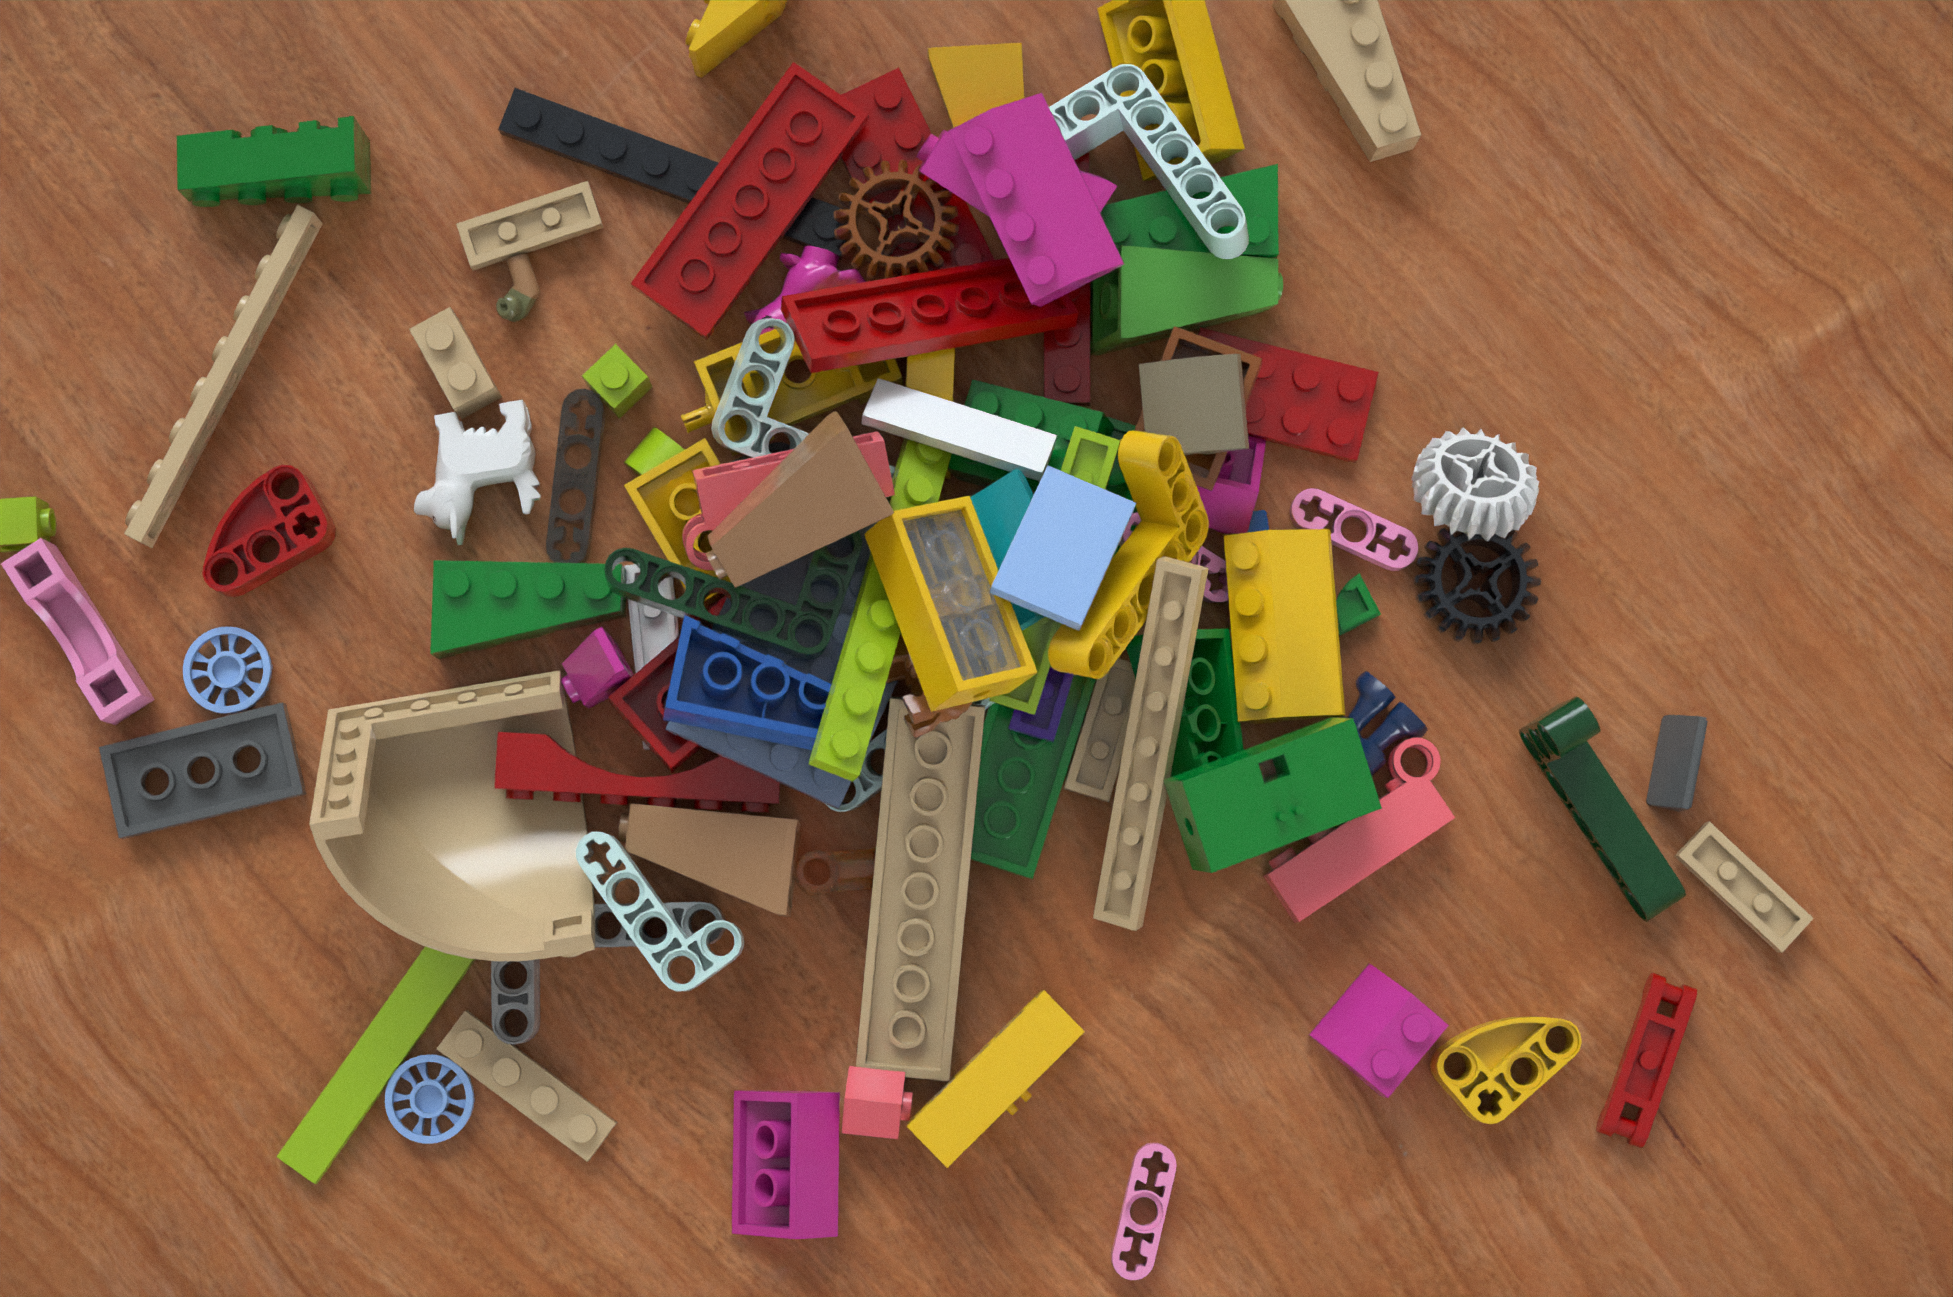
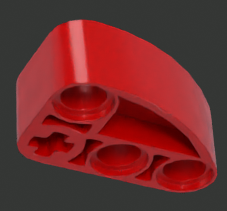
(263, 516)

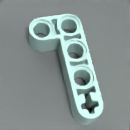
(650, 906)

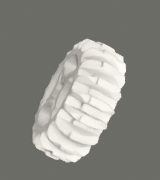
(1475, 484)

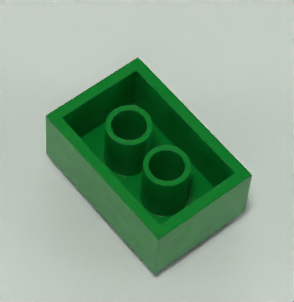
(1032, 411)

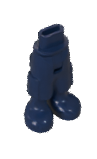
(1398, 724)

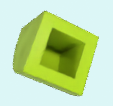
(652, 451)

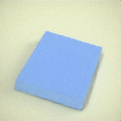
(1063, 548)

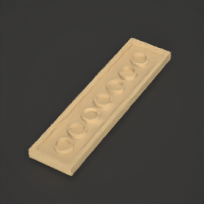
(919, 895)

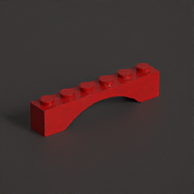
(540, 764)

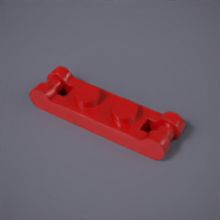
(1647, 1060)

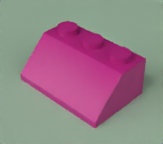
(785, 1164)

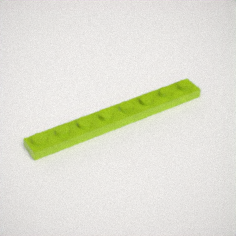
(872, 632)

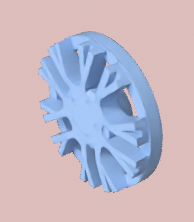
(227, 670)
(429, 1099)

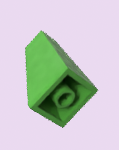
(1177, 290)

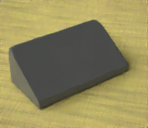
(1676, 762)

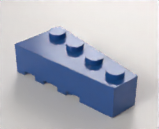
(742, 691)

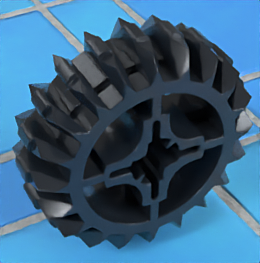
(1464, 563)

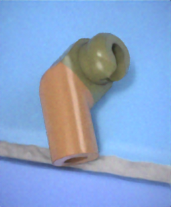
(524, 291)

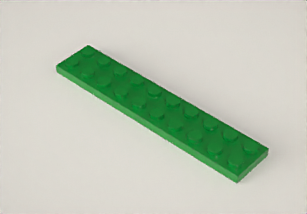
(1023, 773)

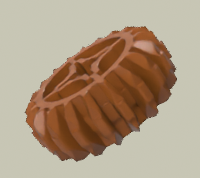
(879, 212)

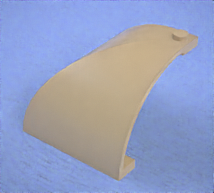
(429, 841)

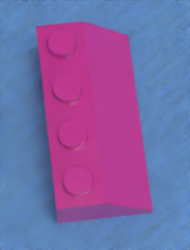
(1036, 198)

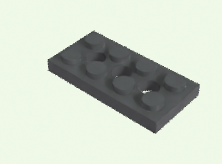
(176, 750)

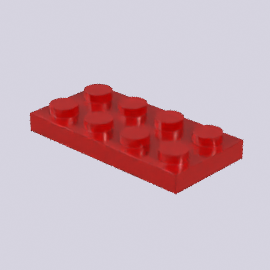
(1305, 399)

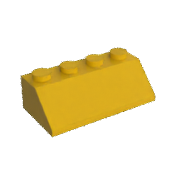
(1182, 61)
(1284, 625)

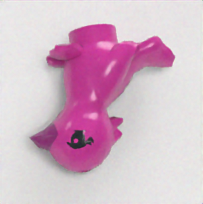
(811, 272)

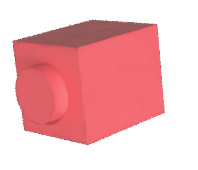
(875, 1102)

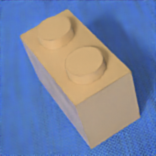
(455, 363)

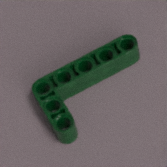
(743, 600)
(1599, 808)

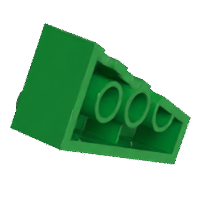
(275, 164)
(1159, 223)
(512, 601)

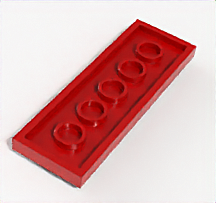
(895, 134)
(750, 200)
(918, 315)

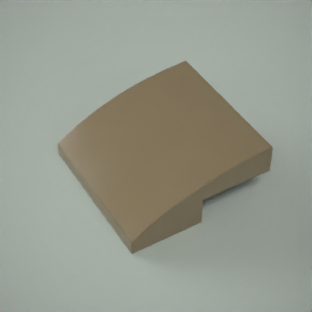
(1196, 402)

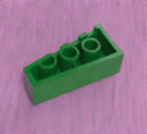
(1209, 712)

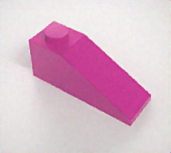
(595, 669)

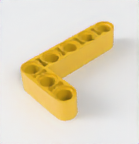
(1170, 526)

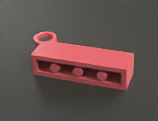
(728, 484)
(1362, 845)

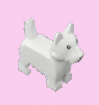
(478, 460)

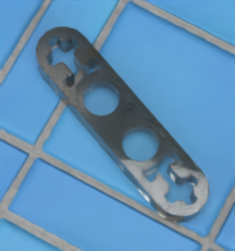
(580, 479)

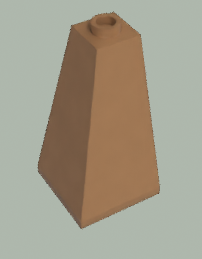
(800, 507)
(726, 851)

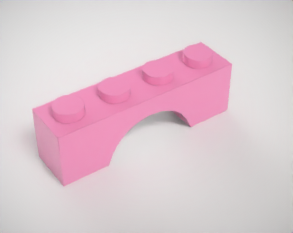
(68, 612)

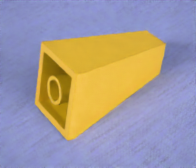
(977, 77)

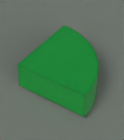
(1355, 605)

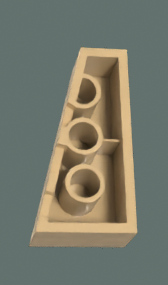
(1358, 68)

